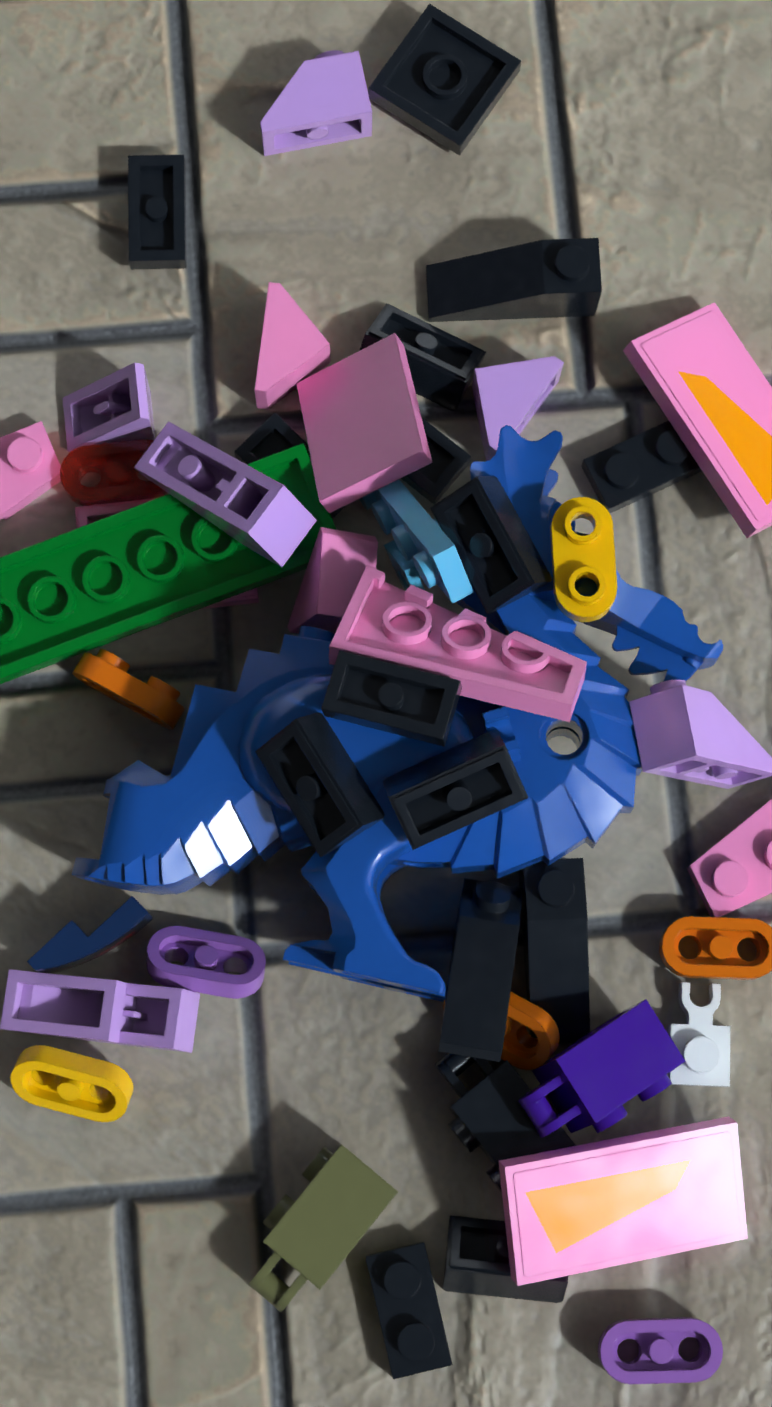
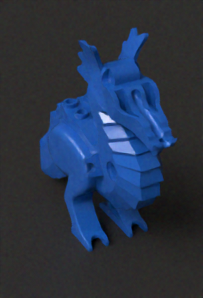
(227, 810)

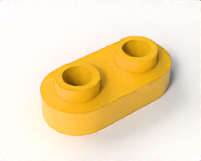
(583, 557)
(72, 1083)

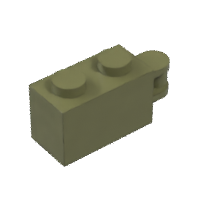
(322, 1223)

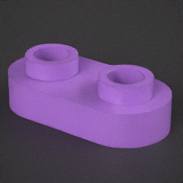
(206, 962)
(658, 1350)

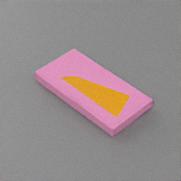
(716, 406)
(623, 1200)

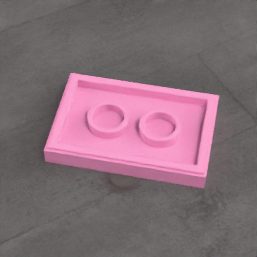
(363, 423)

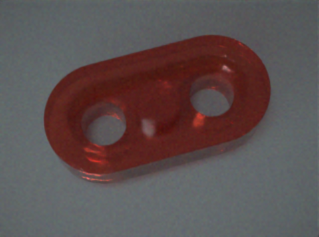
(118, 476)

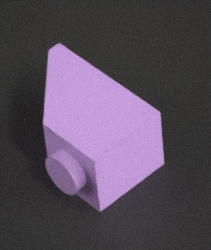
(319, 105)

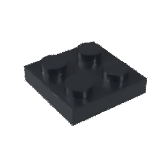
(444, 79)

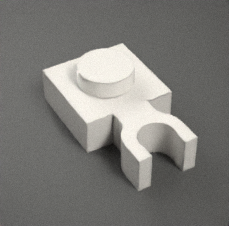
(701, 1043)

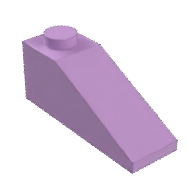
(227, 493)
(695, 738)

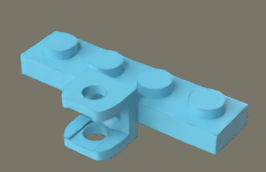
(418, 542)

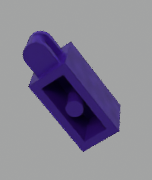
(603, 1072)

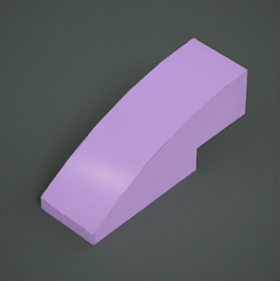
(100, 1010)

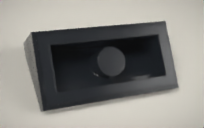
(438, 361)
(491, 542)
(320, 783)
(454, 789)
(480, 1263)

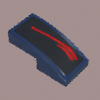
(74, 947)

